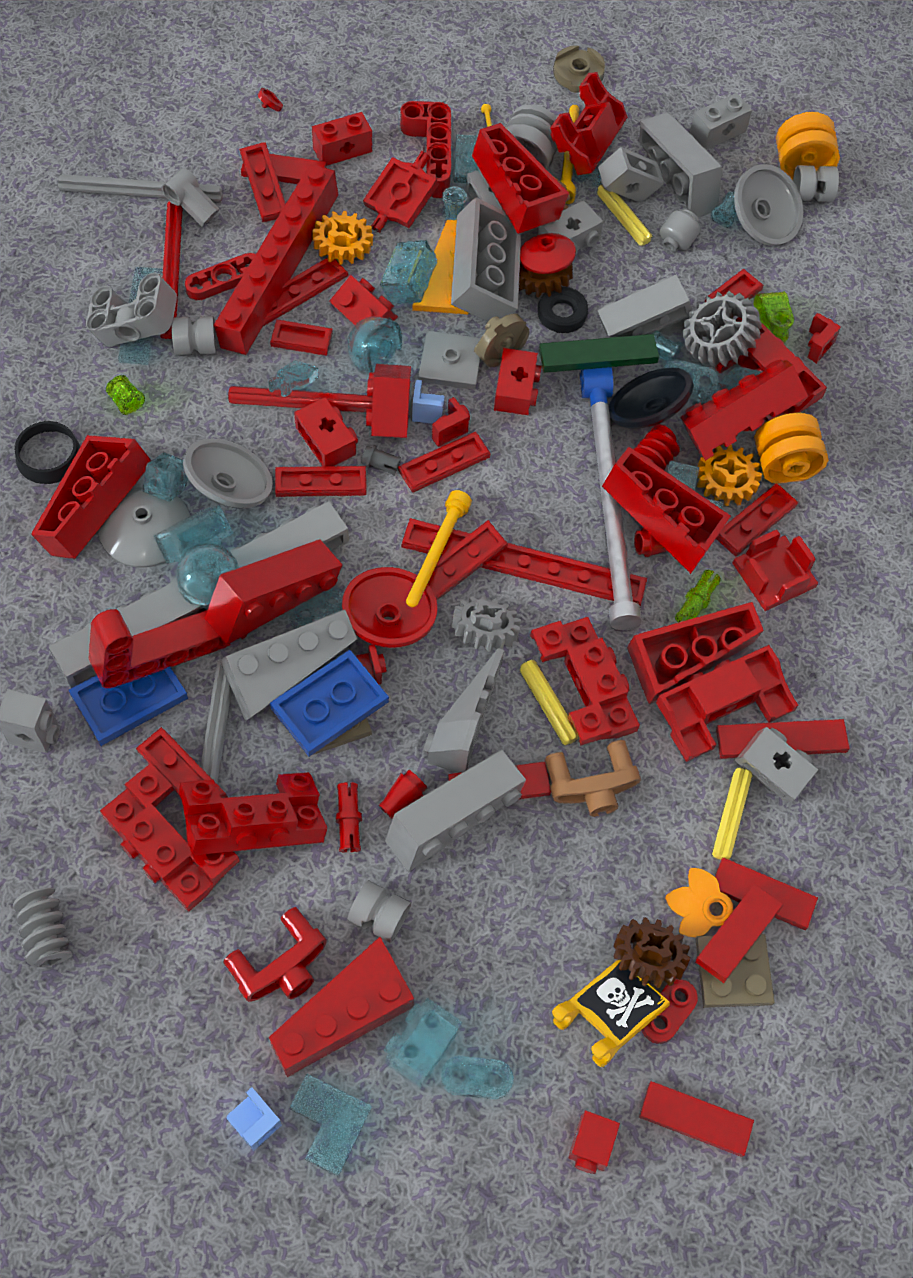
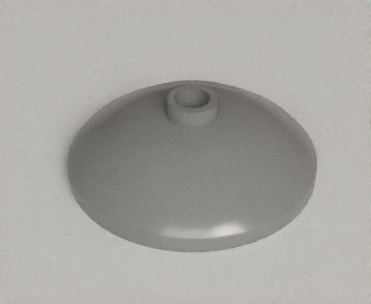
(768, 205)
(227, 473)
(132, 538)

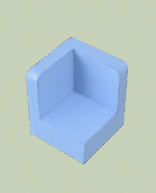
(426, 407)
(254, 1120)

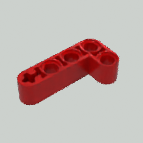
(434, 123)

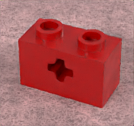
(342, 138)
(516, 380)
(326, 432)

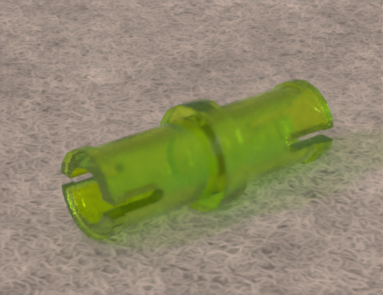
(698, 597)

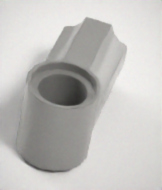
(185, 191)

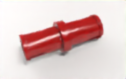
(348, 817)

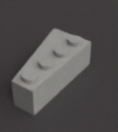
(682, 162)
(279, 663)
(453, 809)

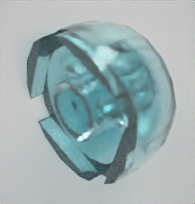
(373, 340)
(200, 570)

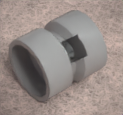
(806, 180)
(194, 335)
(379, 911)

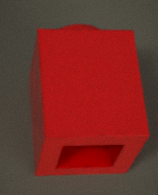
(593, 1142)

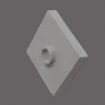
(449, 360)

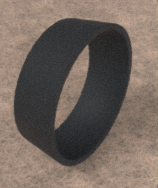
(45, 476)

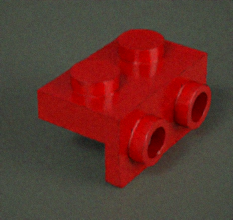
(357, 301)

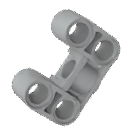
(148, 315)

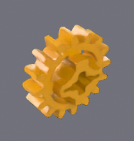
(342, 237)
(726, 472)

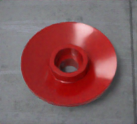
(547, 253)

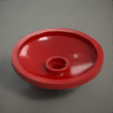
(383, 594)

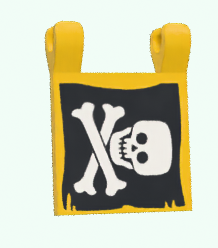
(614, 1007)

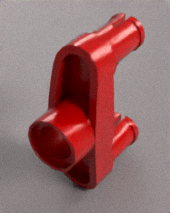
(287, 970)

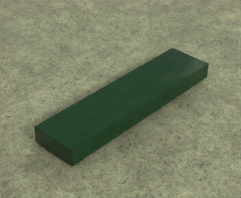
(598, 353)

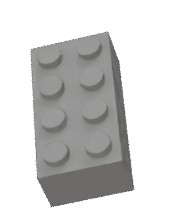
(485, 262)

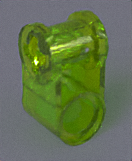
(775, 313)

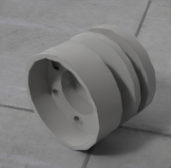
(532, 129)

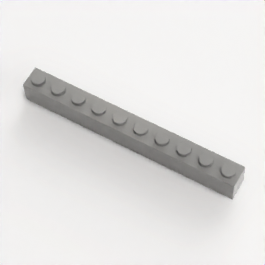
(168, 604)

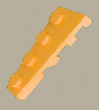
(439, 291)

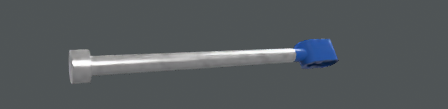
(598, 386)

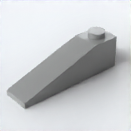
(459, 728)

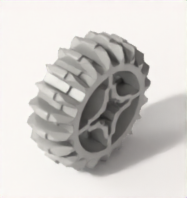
(727, 336)

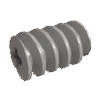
(39, 928)

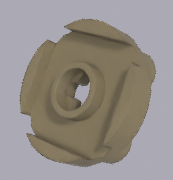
(572, 57)
(501, 333)

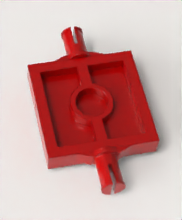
(400, 192)

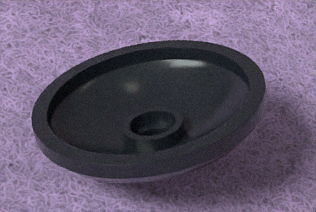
(651, 398)

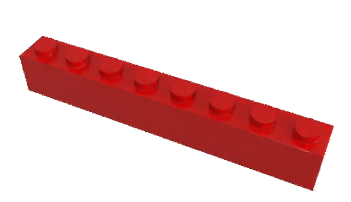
(276, 260)

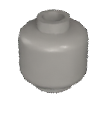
(680, 230)

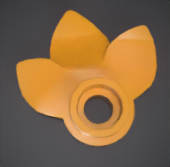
(695, 901)

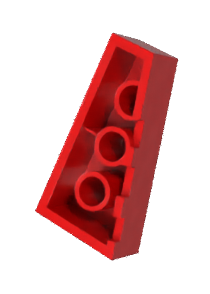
(690, 647)

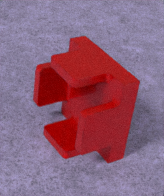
(776, 569)

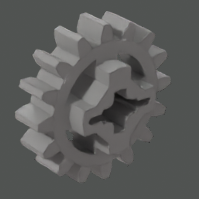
(486, 623)

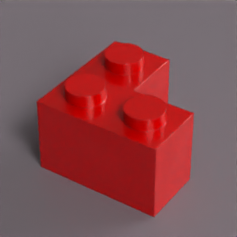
(390, 403)

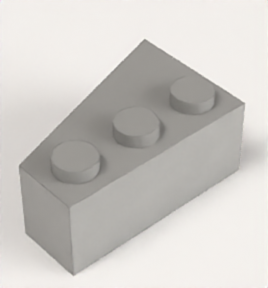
(648, 310)

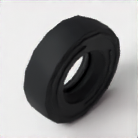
(563, 324)

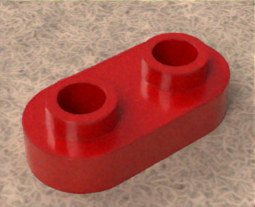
(674, 1014)

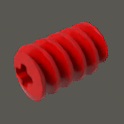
(659, 446)

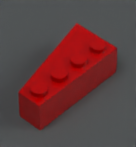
(518, 179)
(743, 407)
(89, 493)
(665, 507)
(270, 588)
(348, 1007)

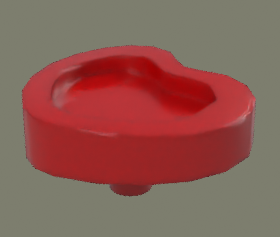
(269, 99)

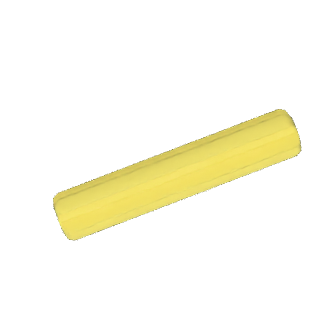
(625, 216)
(549, 702)
(732, 814)

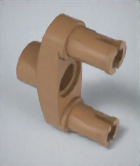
(595, 790)

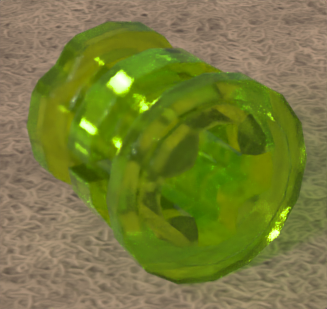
(125, 394)

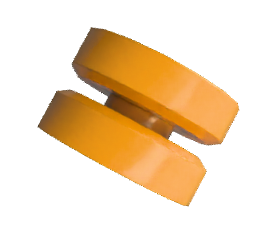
(807, 140)
(791, 448)

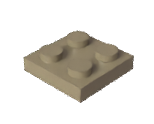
(746, 986)

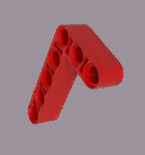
(125, 658)

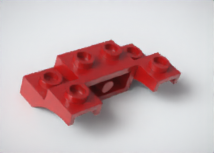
(594, 128)
(770, 349)
(596, 677)
(721, 692)
(254, 820)
(159, 844)

